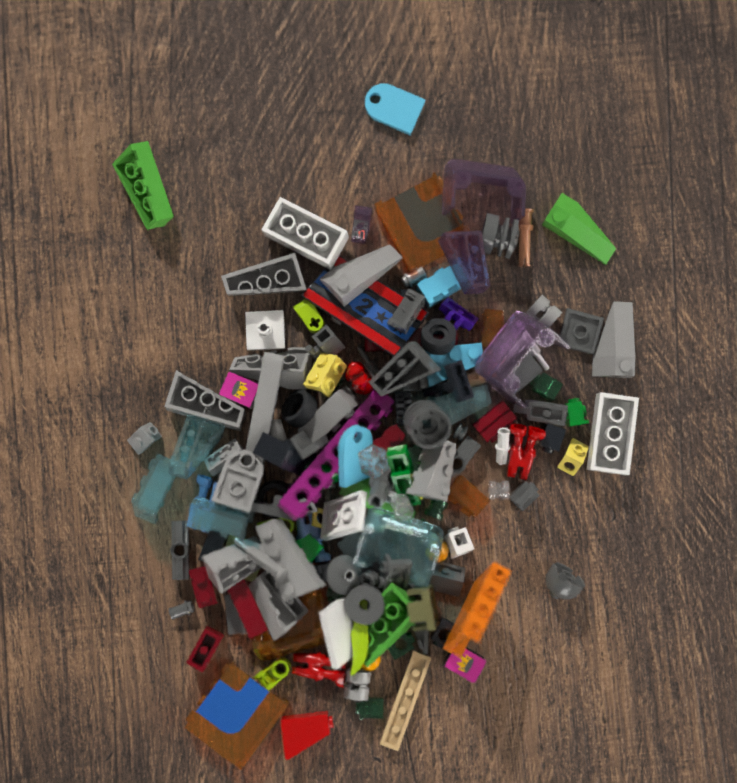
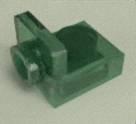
(370, 708)

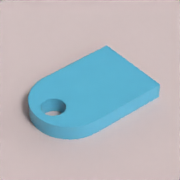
(396, 108)
(348, 456)

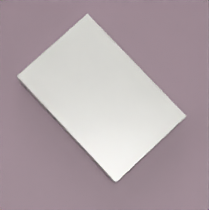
(343, 516)
(337, 632)

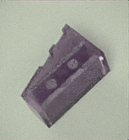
(467, 259)

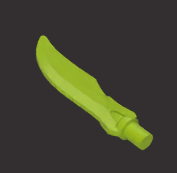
(360, 642)

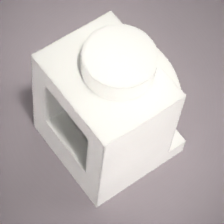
(464, 542)

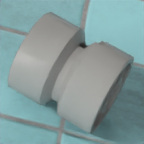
(543, 305)
(360, 678)

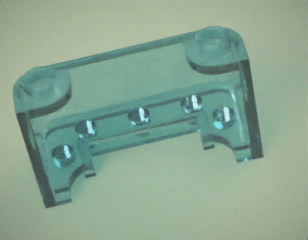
(401, 540)

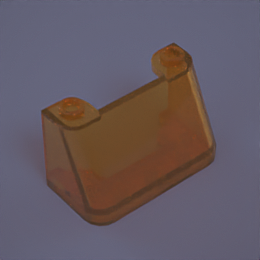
(301, 636)

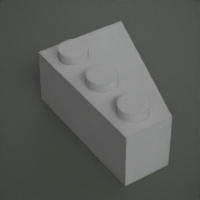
(331, 414)
(434, 472)

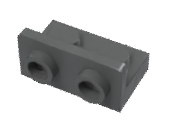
(394, 572)

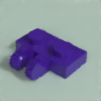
(458, 313)

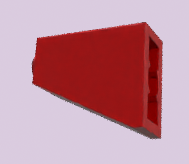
(304, 730)

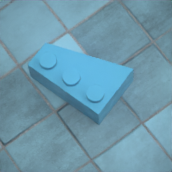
(438, 286)
(467, 353)

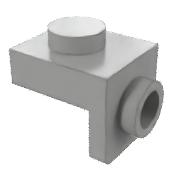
(144, 438)

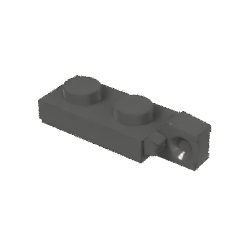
(543, 412)

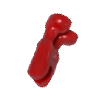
(359, 379)
(519, 456)
(314, 669)

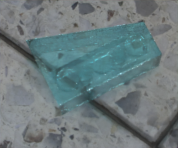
(153, 489)
(219, 518)

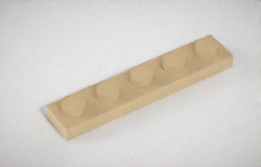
(405, 700)

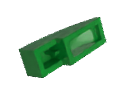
(402, 471)

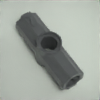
(465, 453)
(379, 489)
(180, 563)

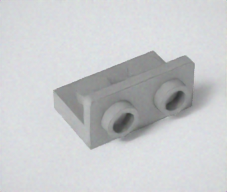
(216, 460)

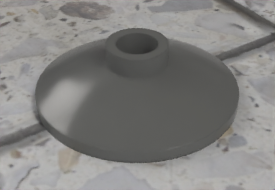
(337, 574)

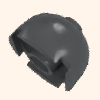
(563, 583)

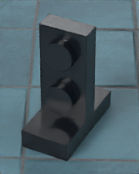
(457, 383)

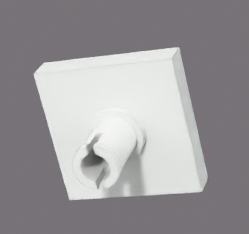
(265, 330)

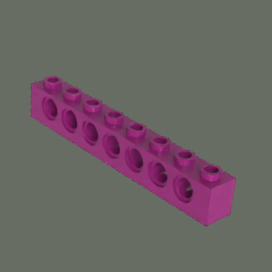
(289, 503)

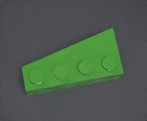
(143, 184)

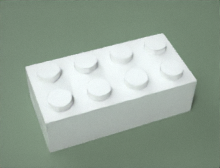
(305, 233)
(612, 433)

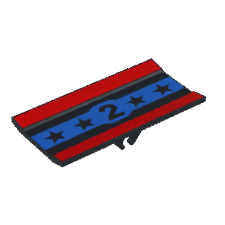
(366, 313)

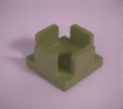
(424, 609)

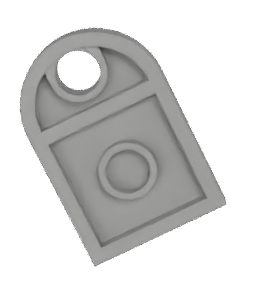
(239, 483)

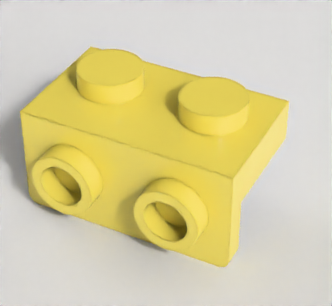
(325, 374)

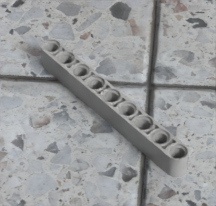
(264, 405)

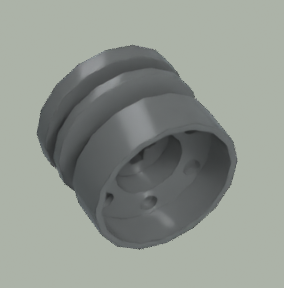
(499, 235)
(428, 434)

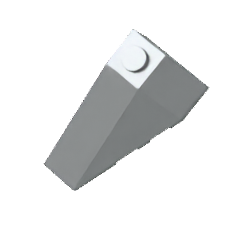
(356, 275)
(616, 344)
(295, 368)

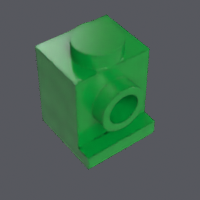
(576, 413)

